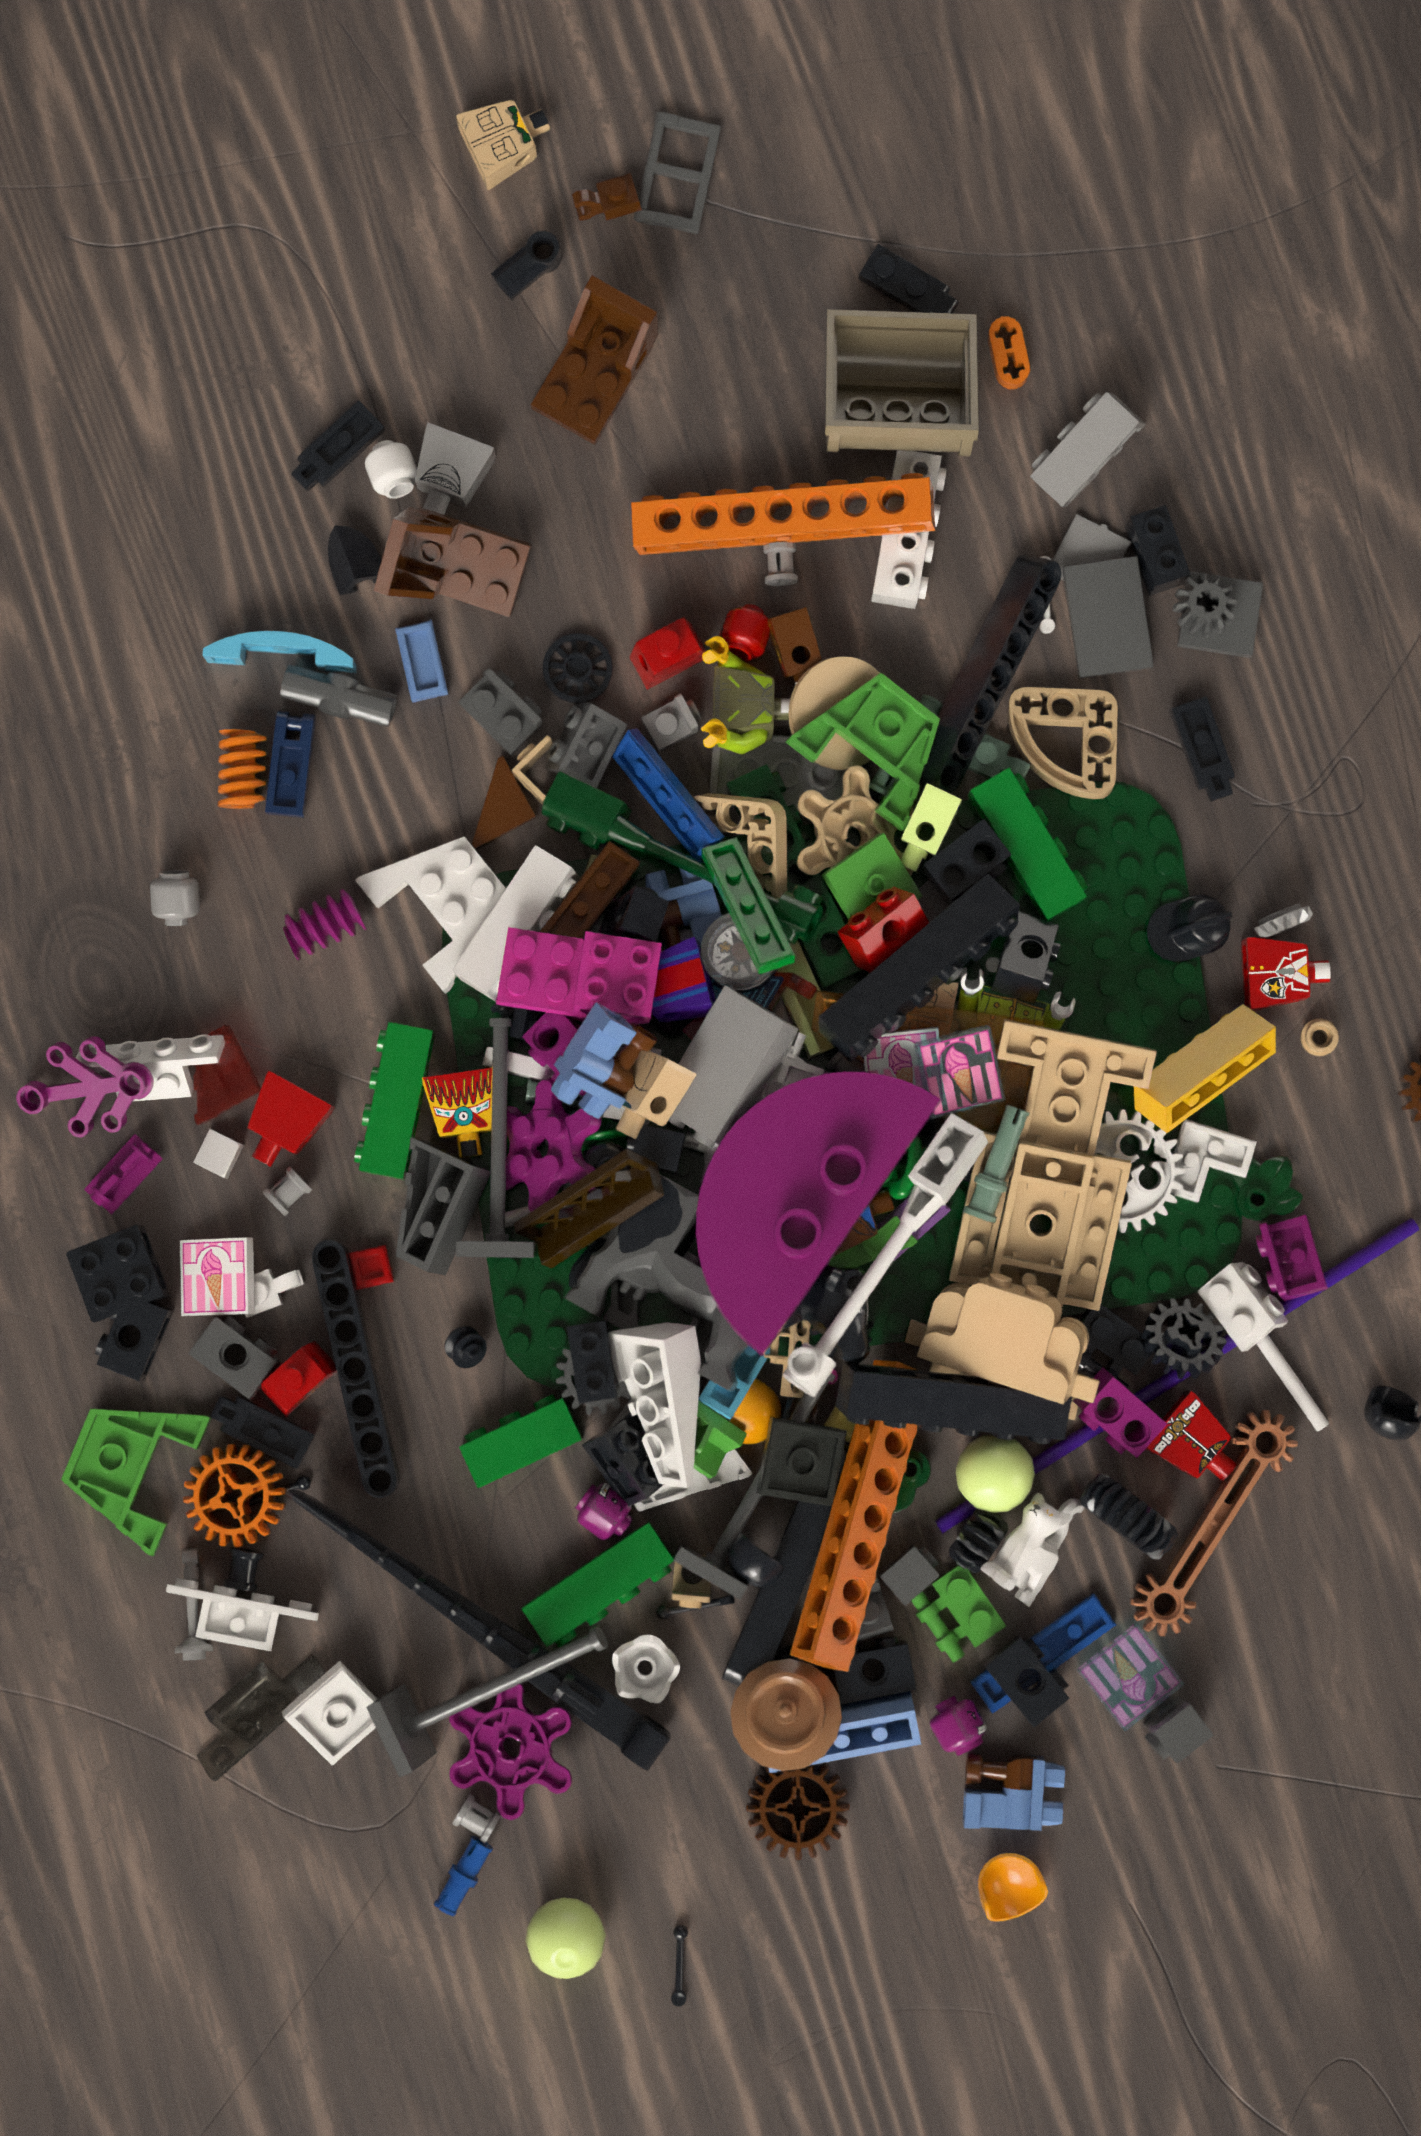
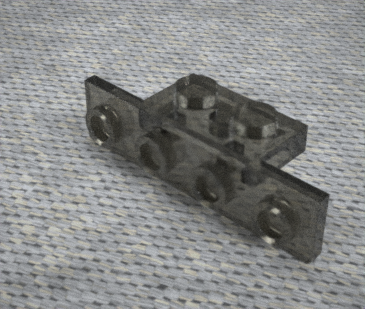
(253, 1712)

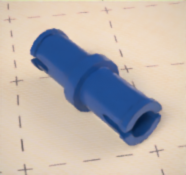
(463, 1876)

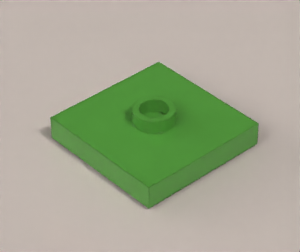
(866, 874)

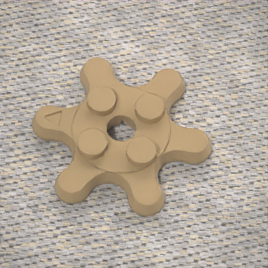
(835, 817)

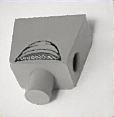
(451, 467)

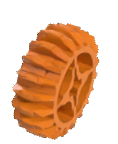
(228, 1481)

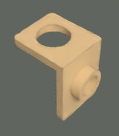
(526, 759)
(689, 1594)

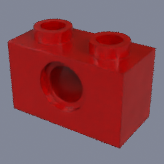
(864, 934)

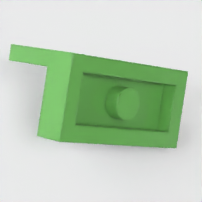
(713, 1440)

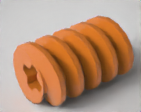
(241, 769)

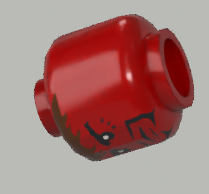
(746, 631)

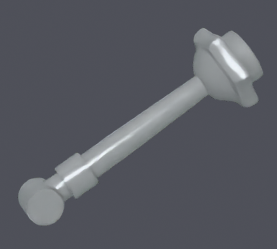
(192, 1647)

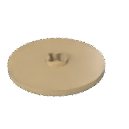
(821, 689)

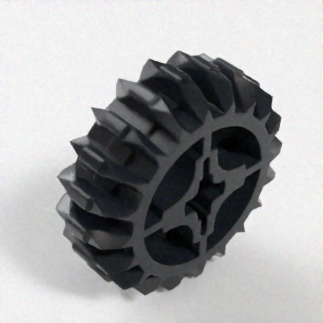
(1129, 1516)

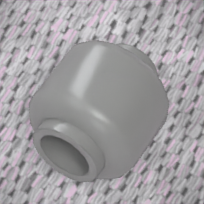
(174, 897)

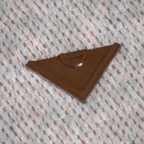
(503, 807)

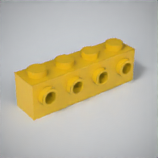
(1206, 1067)

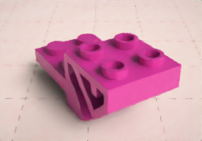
(574, 973)

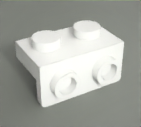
(1243, 1304)

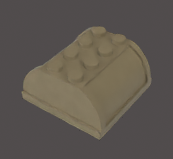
(901, 381)

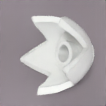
(651, 1686)

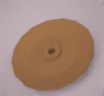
(786, 1714)

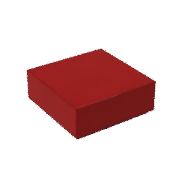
(371, 1267)

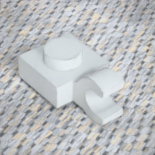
(268, 1289)

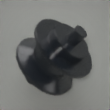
(465, 1347)

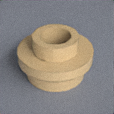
(1329, 1031)

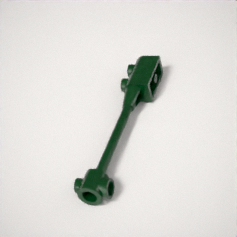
(605, 819)

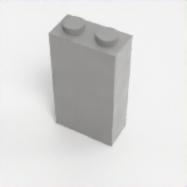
(732, 1064)

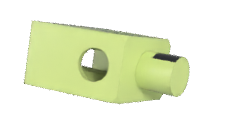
(933, 809)

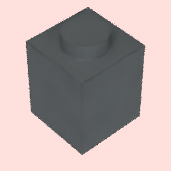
(910, 1573)

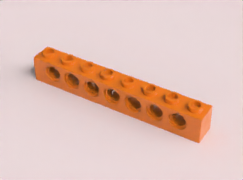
(875, 520)
(853, 1542)

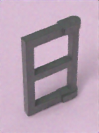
(653, 167)

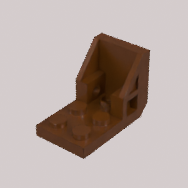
(600, 361)
(451, 558)

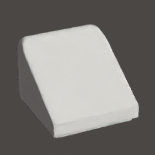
(218, 1153)

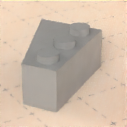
(1085, 448)

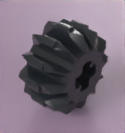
(978, 1540)

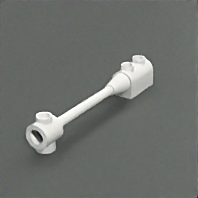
(934, 1183)

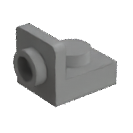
(672, 722)

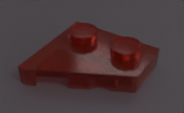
(224, 1083)

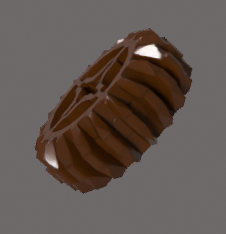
(815, 1807)

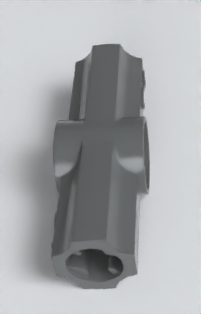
(338, 695)

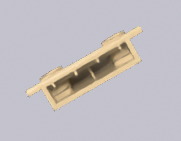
(1007, 1338)

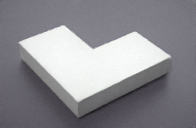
(1206, 1148)

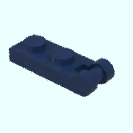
(290, 765)

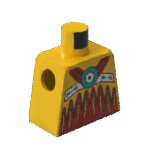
(461, 1107)

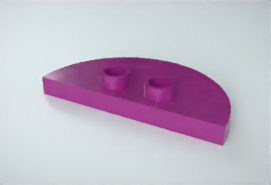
(794, 1187)

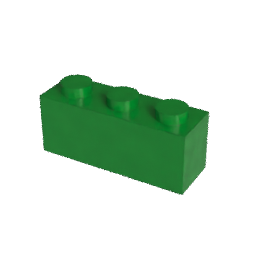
(520, 1440)

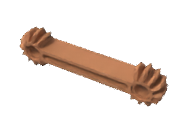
(1213, 1522)

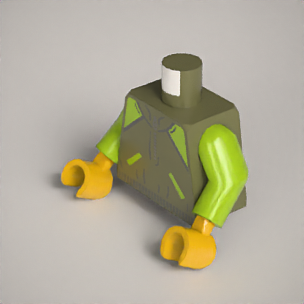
(741, 702)

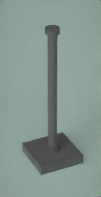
(497, 1242)
(713, 1564)
(405, 1730)

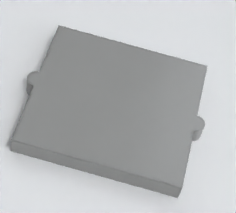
(1089, 543)

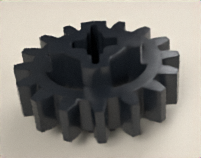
(1183, 1338)

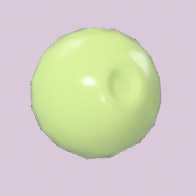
(995, 1474)
(565, 1938)

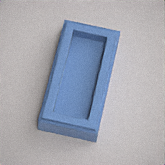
(421, 661)

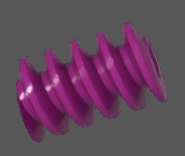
(322, 924)

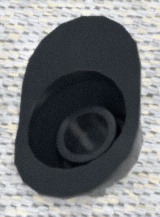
(1188, 928)

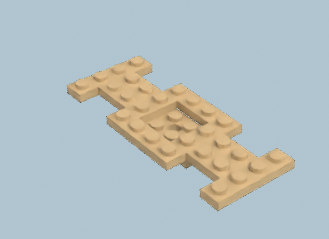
(1055, 1171)

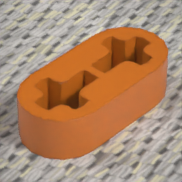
(1016, 351)

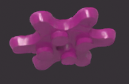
(565, 1139)
(507, 1773)

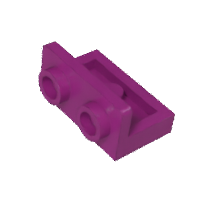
(1292, 1258)

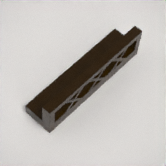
(595, 1210)

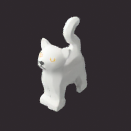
(1032, 1548)

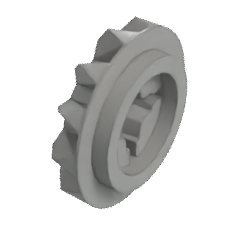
(1282, 921)

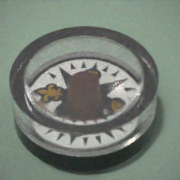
(728, 958)

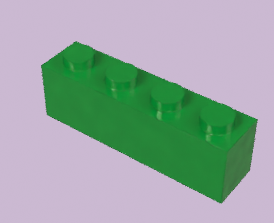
(1035, 856)
(396, 1100)
(598, 1584)

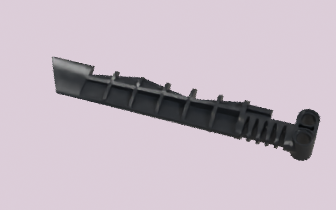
(637, 1735)

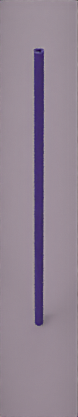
(1171, 1379)

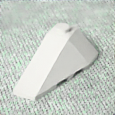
(663, 1382)

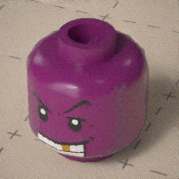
(603, 1512)
(958, 1725)

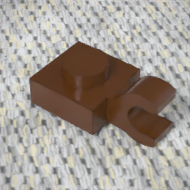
(614, 199)

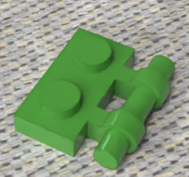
(968, 1606)

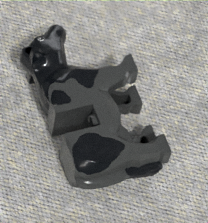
(653, 1257)

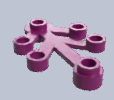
(90, 1085)

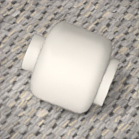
(391, 469)

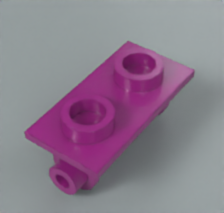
(123, 1174)

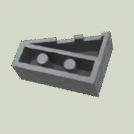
(437, 1206)

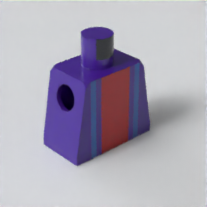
(682, 984)

